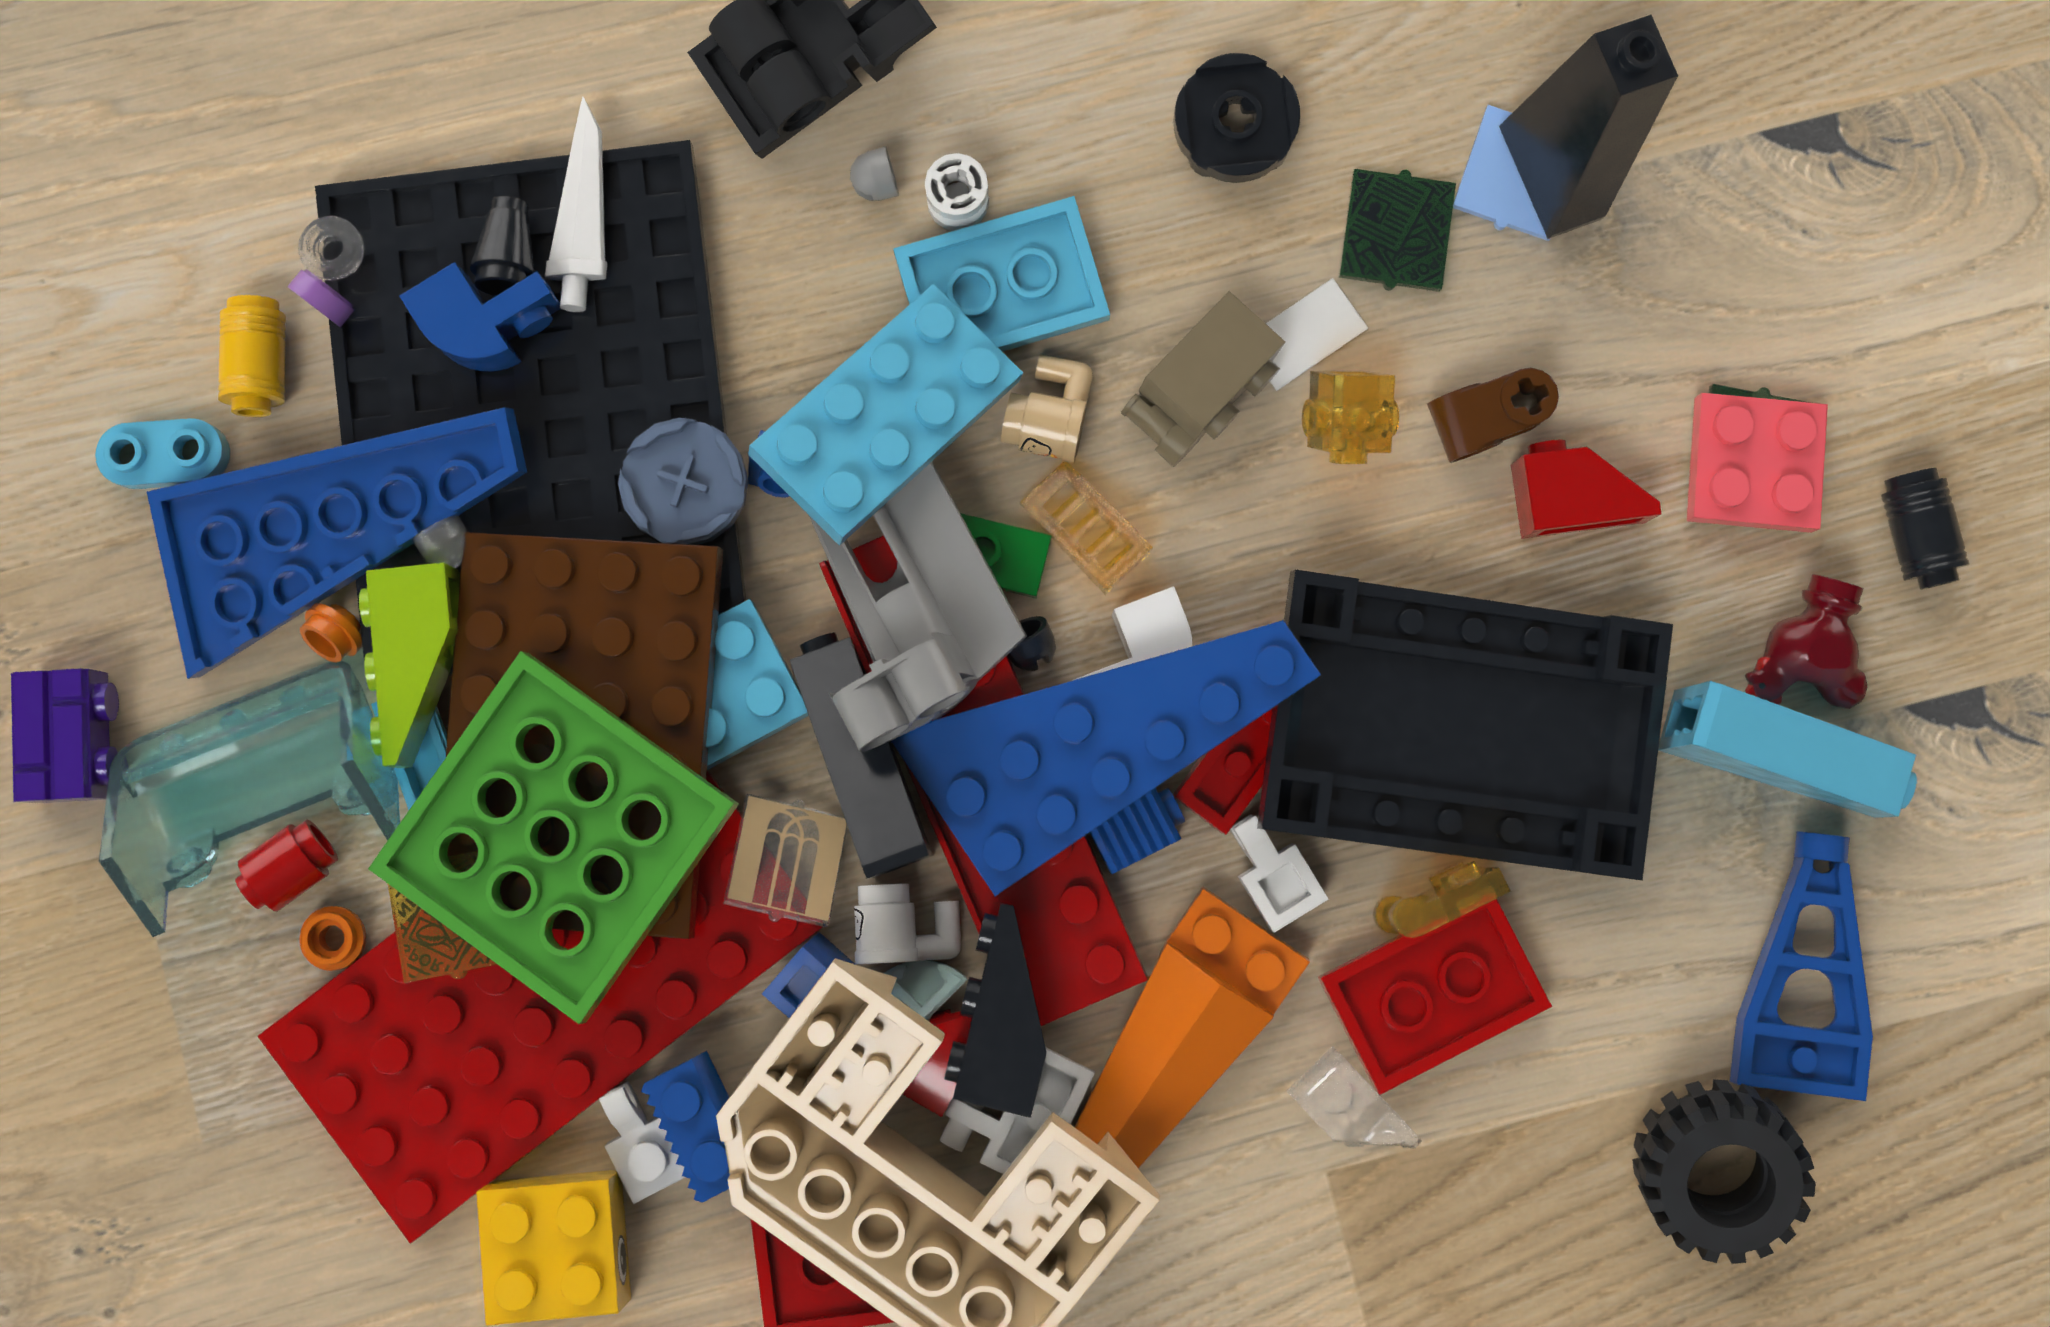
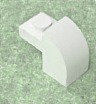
(1150, 628)

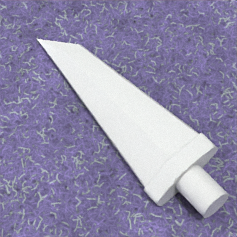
(579, 232)

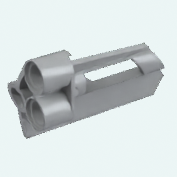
(928, 625)

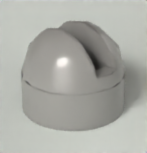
(874, 176)

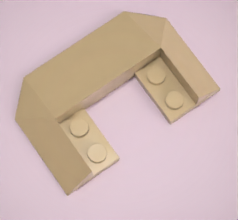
(885, 1214)

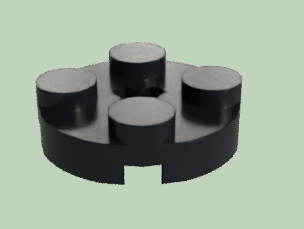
(1261, 92)

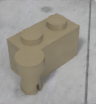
(1203, 377)

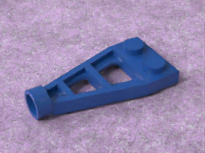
(1796, 1057)

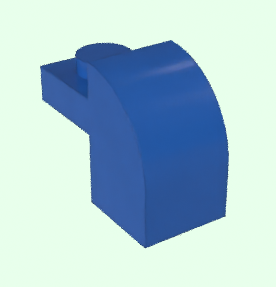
(475, 331)

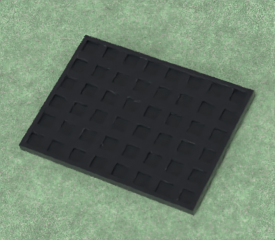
(582, 382)

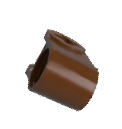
(1484, 415)

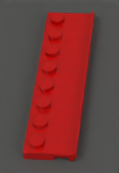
(1064, 908)

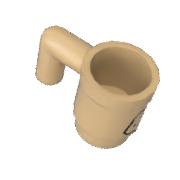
(1046, 422)

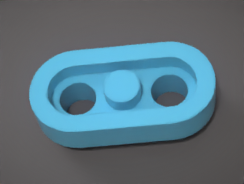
(159, 453)

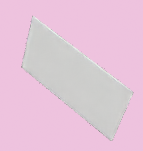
(1313, 331)

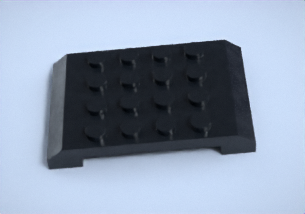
(1468, 727)

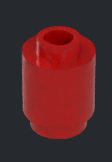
(285, 866)

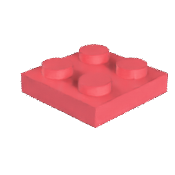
(1757, 462)

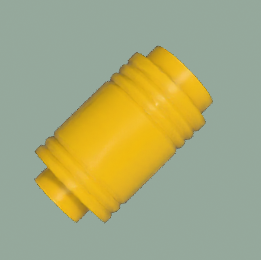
(252, 355)

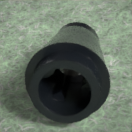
(504, 246)

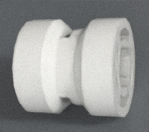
(955, 205)

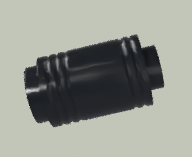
(1924, 528)

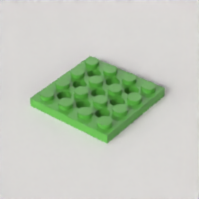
(455, 804)

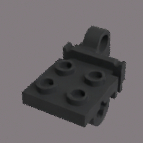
(795, 59)

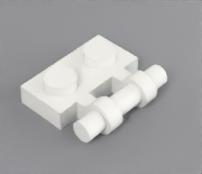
(1059, 1091)

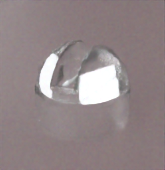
(443, 541)

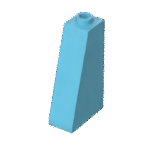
(1787, 750)

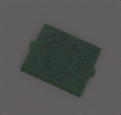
(1397, 230)

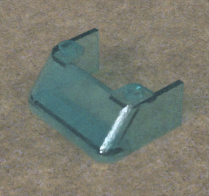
(236, 770)

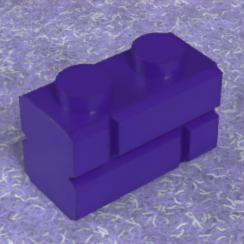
(62, 735)

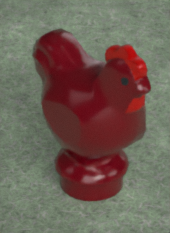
(1814, 648)

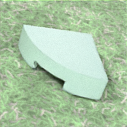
(925, 985)

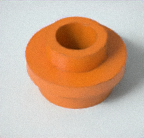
(331, 631)
(313, 938)

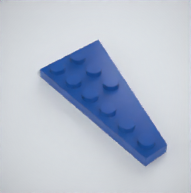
(288, 533)
(1065, 759)

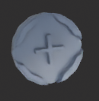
(683, 482)

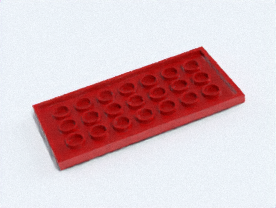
(466, 1076)

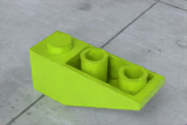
(413, 651)

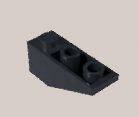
(1005, 1038)

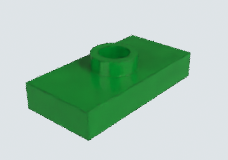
(1012, 553)

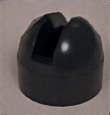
(1036, 646)

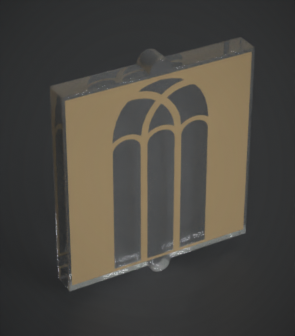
(786, 860)

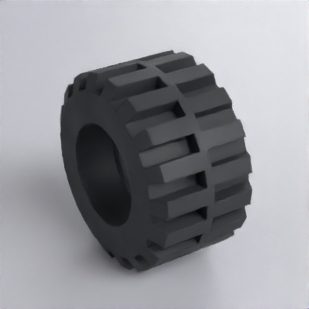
(1735, 1220)

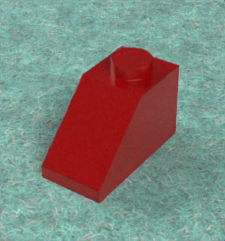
(1575, 492)

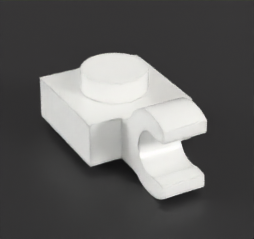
(1278, 881)
(640, 1152)

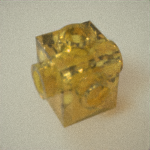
(1350, 414)

